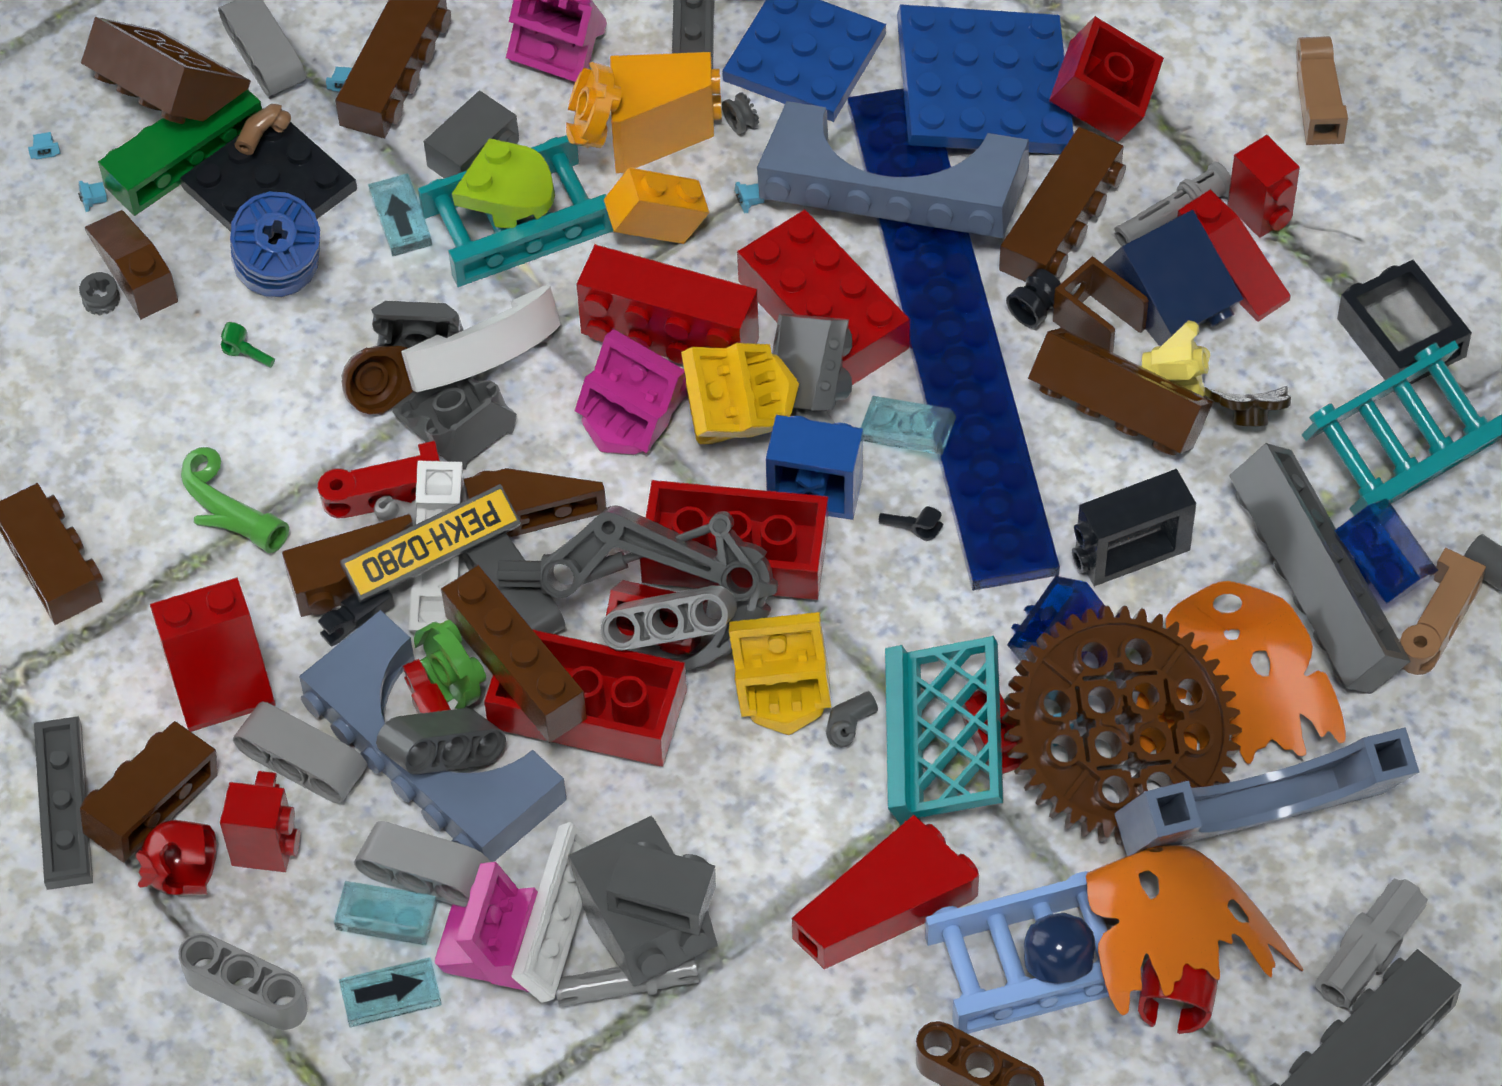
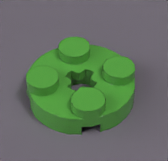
(449, 663)

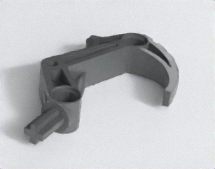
(645, 538)

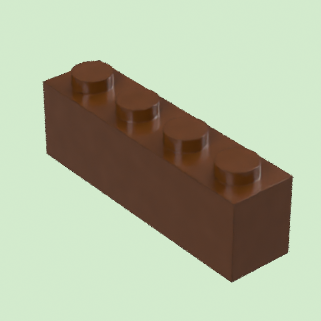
(391, 65)
(1063, 206)
(1120, 391)
(514, 654)

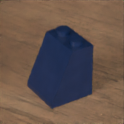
(1178, 276)

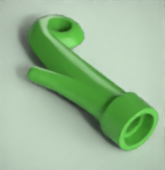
(262, 529)

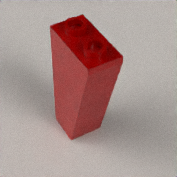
(885, 894)

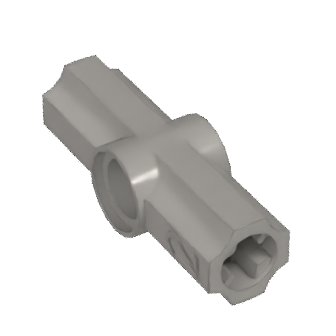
(1371, 943)

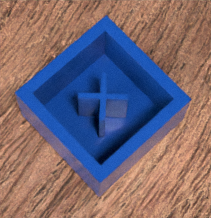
(816, 461)

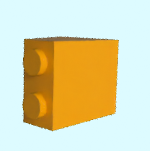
(662, 105)

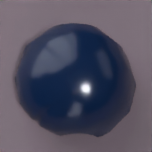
(1059, 948)

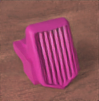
(555, 35)
(629, 396)
(488, 933)

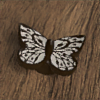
(1249, 408)

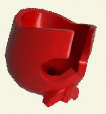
(178, 858)
(1194, 988)

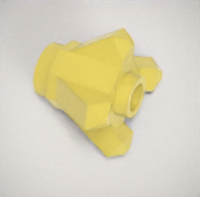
(1180, 359)

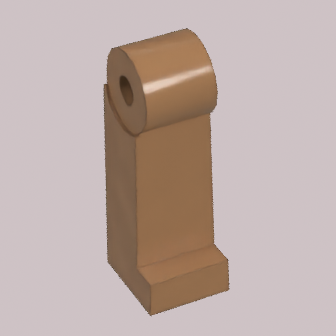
(1320, 91)
(1459, 584)

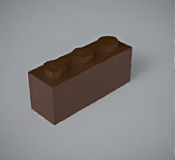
(49, 553)
(148, 790)

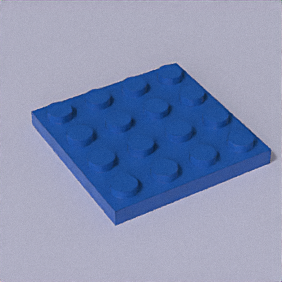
(981, 76)

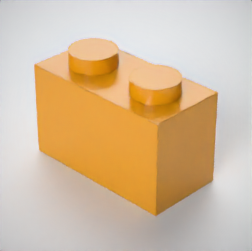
(656, 205)

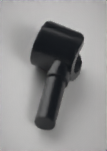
(925, 526)

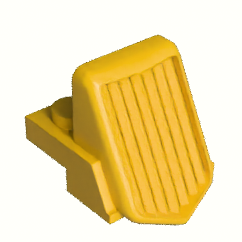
(737, 390)
(781, 670)

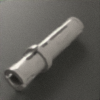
(614, 983)

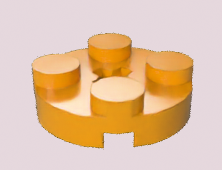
(592, 101)

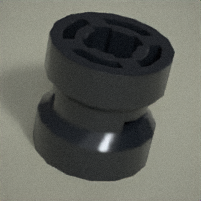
(1032, 301)

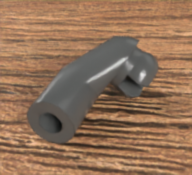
(844, 718)

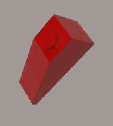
(1242, 257)

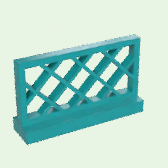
(905, 724)

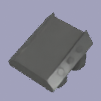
(413, 322)
(814, 355)
(458, 417)

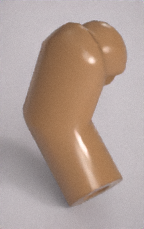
(258, 123)

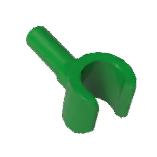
(234, 343)

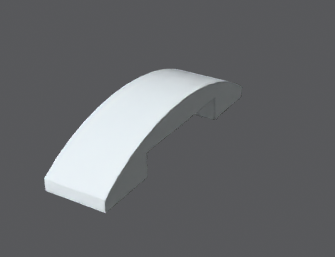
(484, 345)
(436, 491)

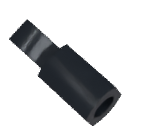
(352, 615)

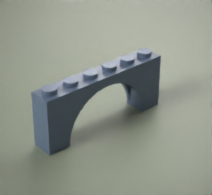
(967, 197)
(475, 809)
(1189, 814)

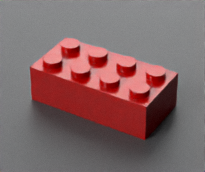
(810, 274)
(663, 304)
(782, 523)
(627, 696)

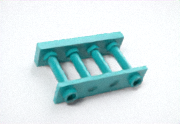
(526, 241)
(1408, 471)

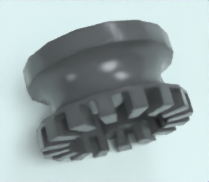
(739, 113)
(95, 302)

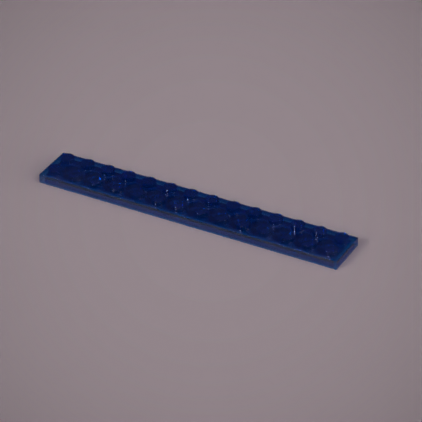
(959, 366)

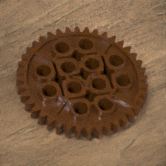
(1059, 674)

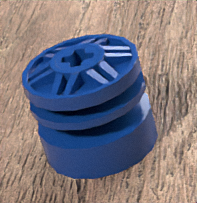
(277, 267)

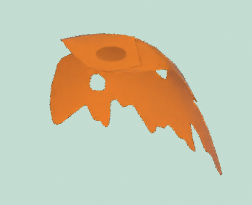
(1270, 703)
(1177, 924)

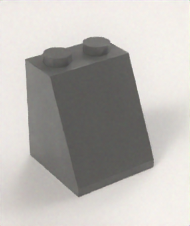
(635, 944)

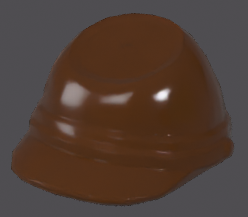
(376, 379)

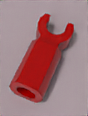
(425, 696)

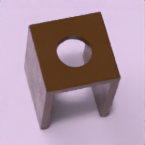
(1108, 290)

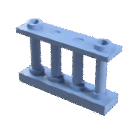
(1021, 995)

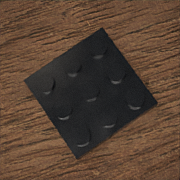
(280, 163)

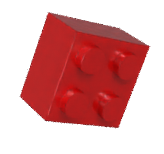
(1106, 79)

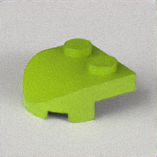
(507, 183)

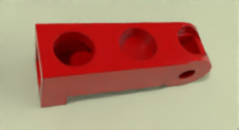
(355, 492)

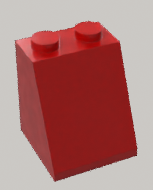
(212, 654)

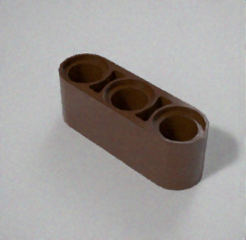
(966, 1054)

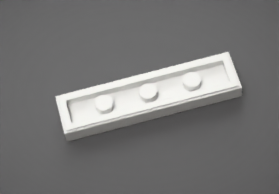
(551, 919)

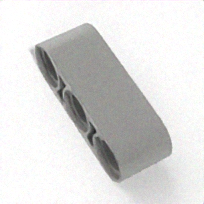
(262, 45)
(652, 631)
(300, 752)
(419, 862)
(233, 963)

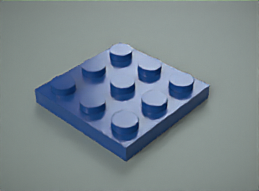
(804, 53)

